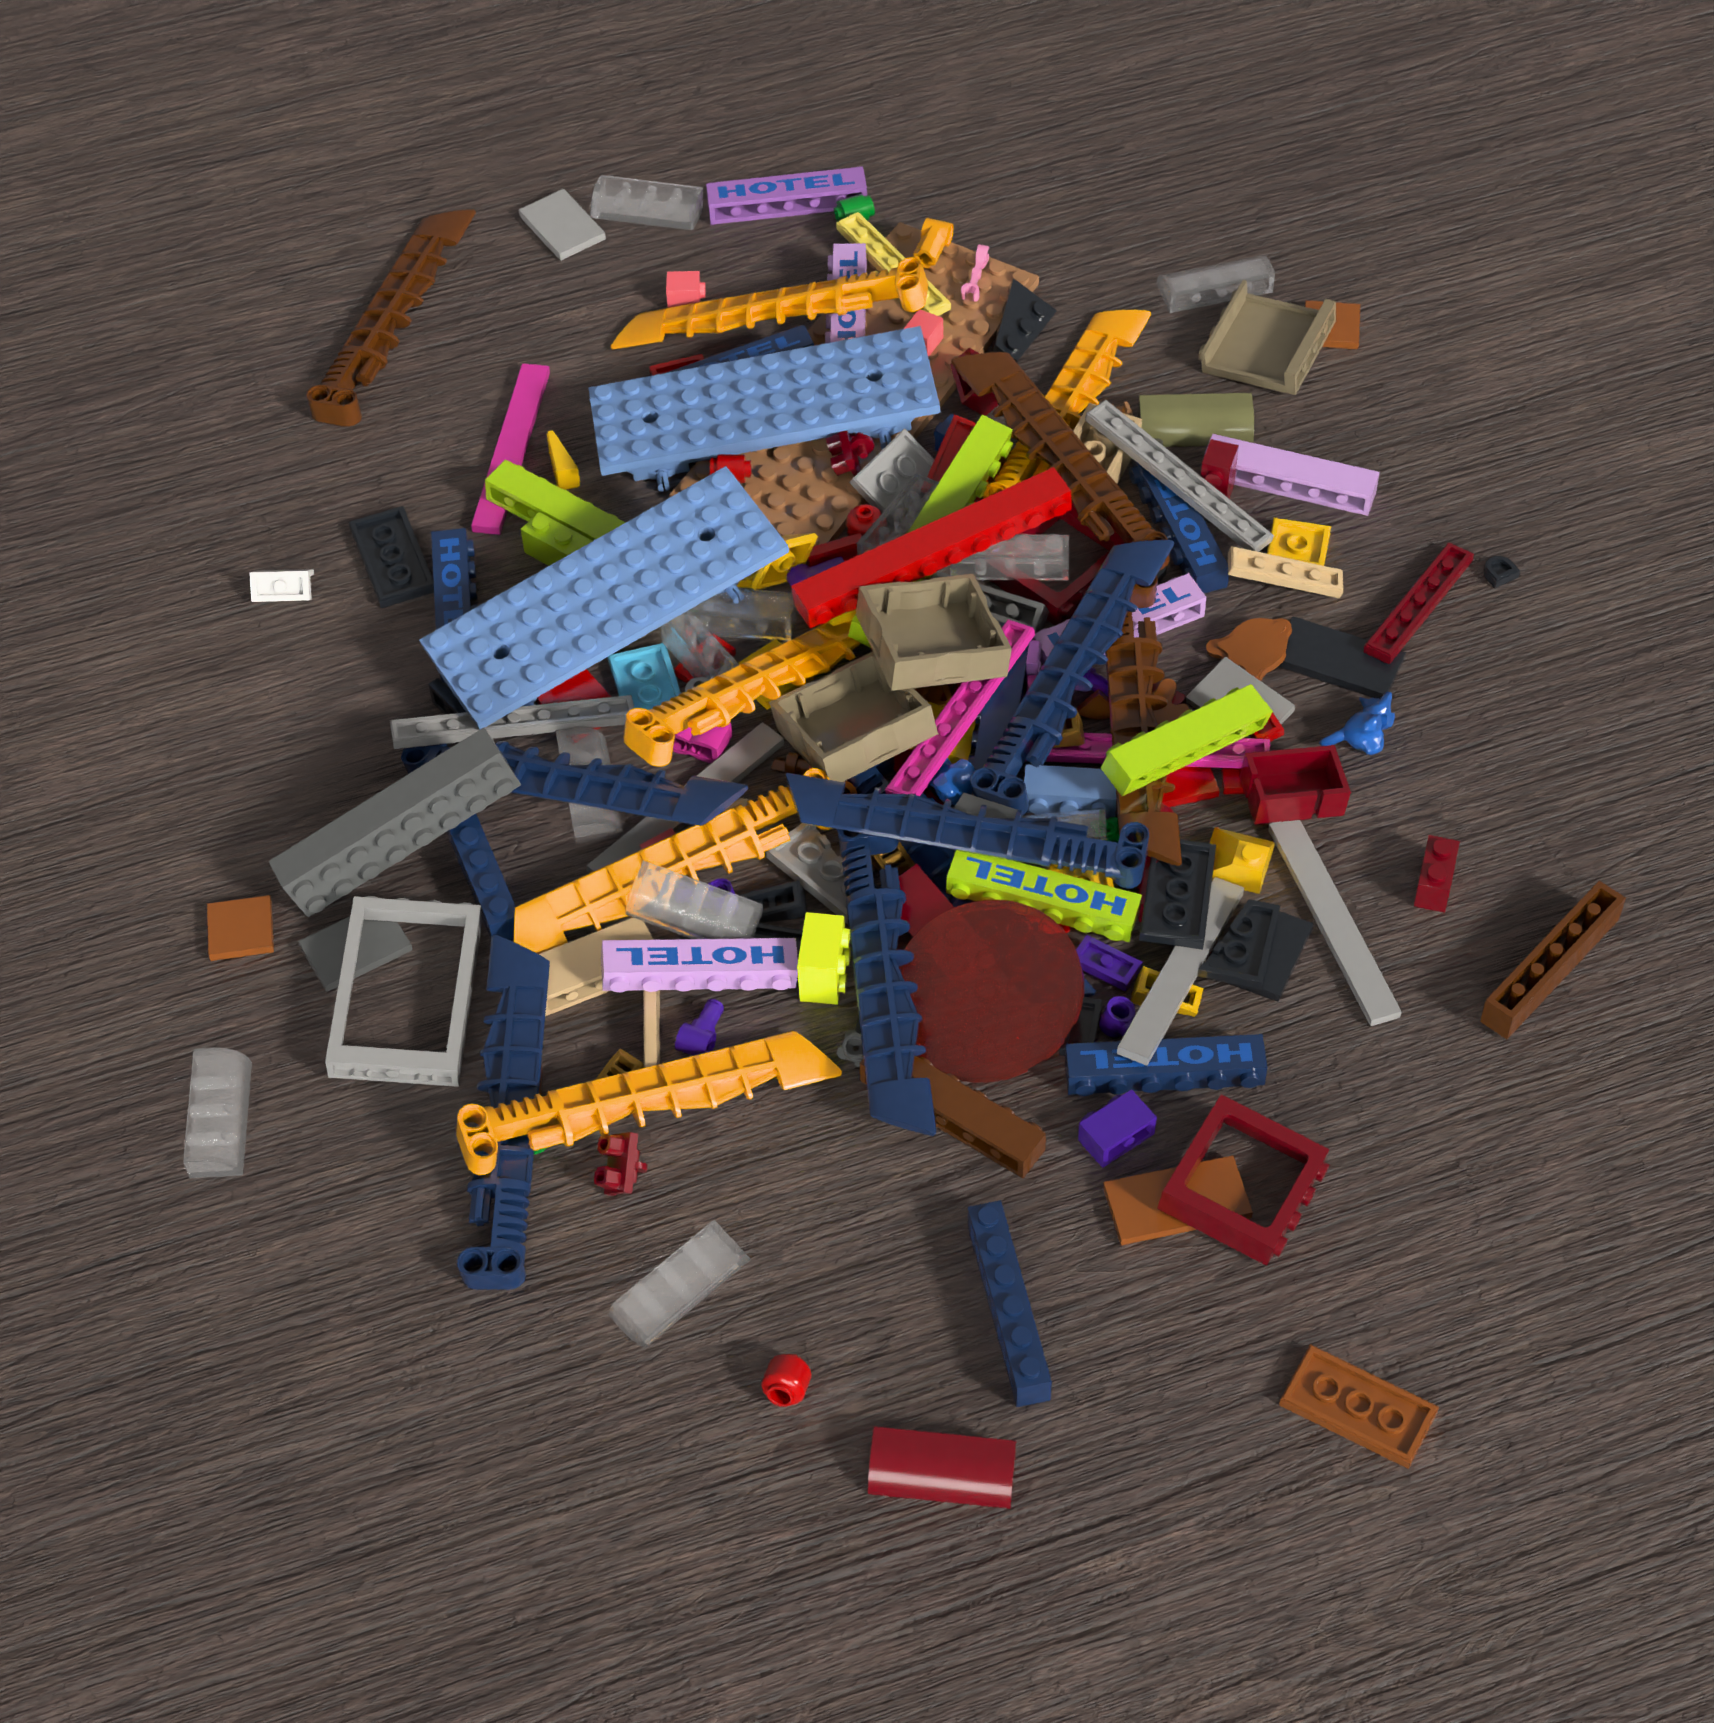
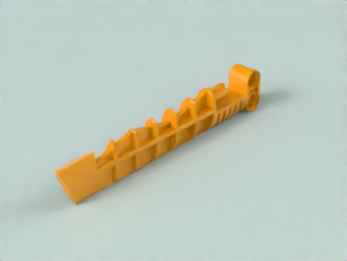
(831, 296)
(1078, 383)
(721, 698)
(605, 892)
(674, 1085)

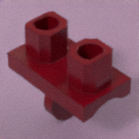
(852, 448)
(621, 1164)

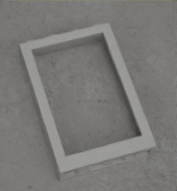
(401, 1064)

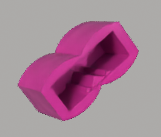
(706, 746)

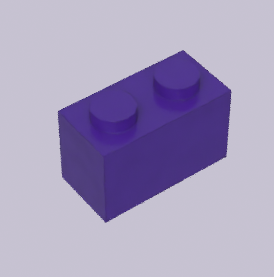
(1116, 1127)

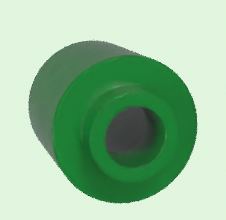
(854, 204)

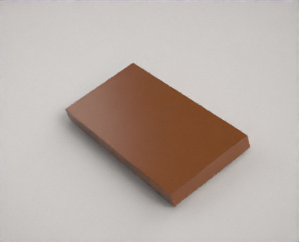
(1136, 1198)
(1359, 1406)

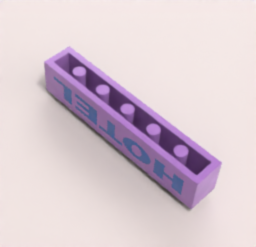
(782, 195)

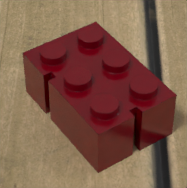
(1294, 784)

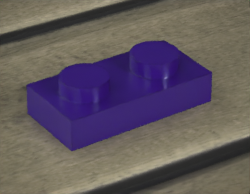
(1108, 963)

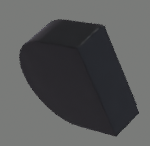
(1500, 570)

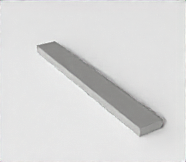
(1179, 477)
(522, 721)
(729, 767)
(1335, 922)
(1177, 979)

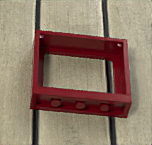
(1064, 603)
(1223, 1223)

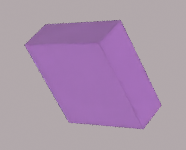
(1033, 658)

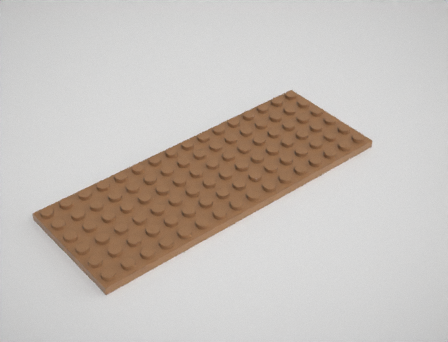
(796, 480)

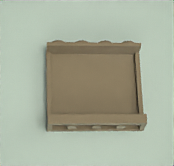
(1266, 341)

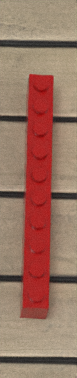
(934, 545)

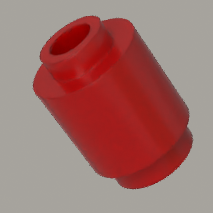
(735, 463)

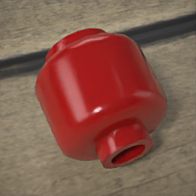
(861, 519)
(786, 1380)

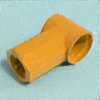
(934, 237)

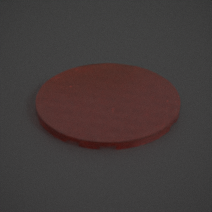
(993, 989)

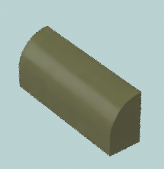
(1193, 418)

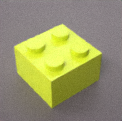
(823, 958)

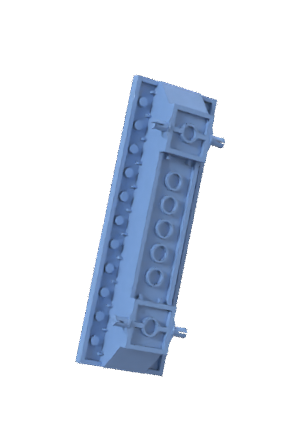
(762, 403)
(604, 597)

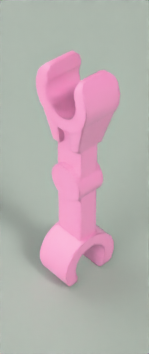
(981, 260)

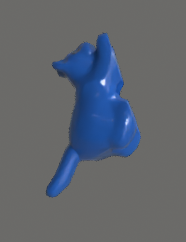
(1365, 727)
(953, 780)

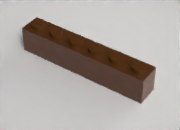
(1552, 960)
(979, 1121)

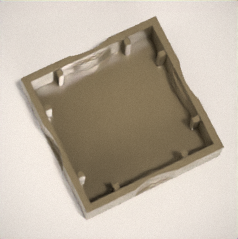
(933, 632)
(852, 719)

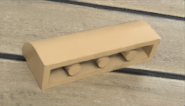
(576, 965)

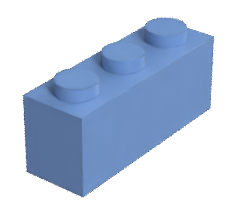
(1068, 789)

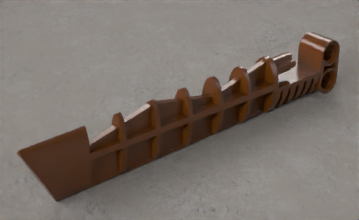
(373, 336)
(1051, 439)
(1130, 683)

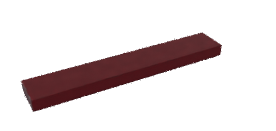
(1418, 603)

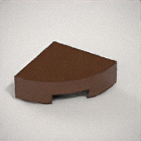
(1095, 706)

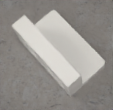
(281, 585)

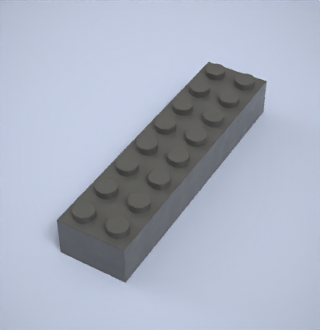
(394, 823)

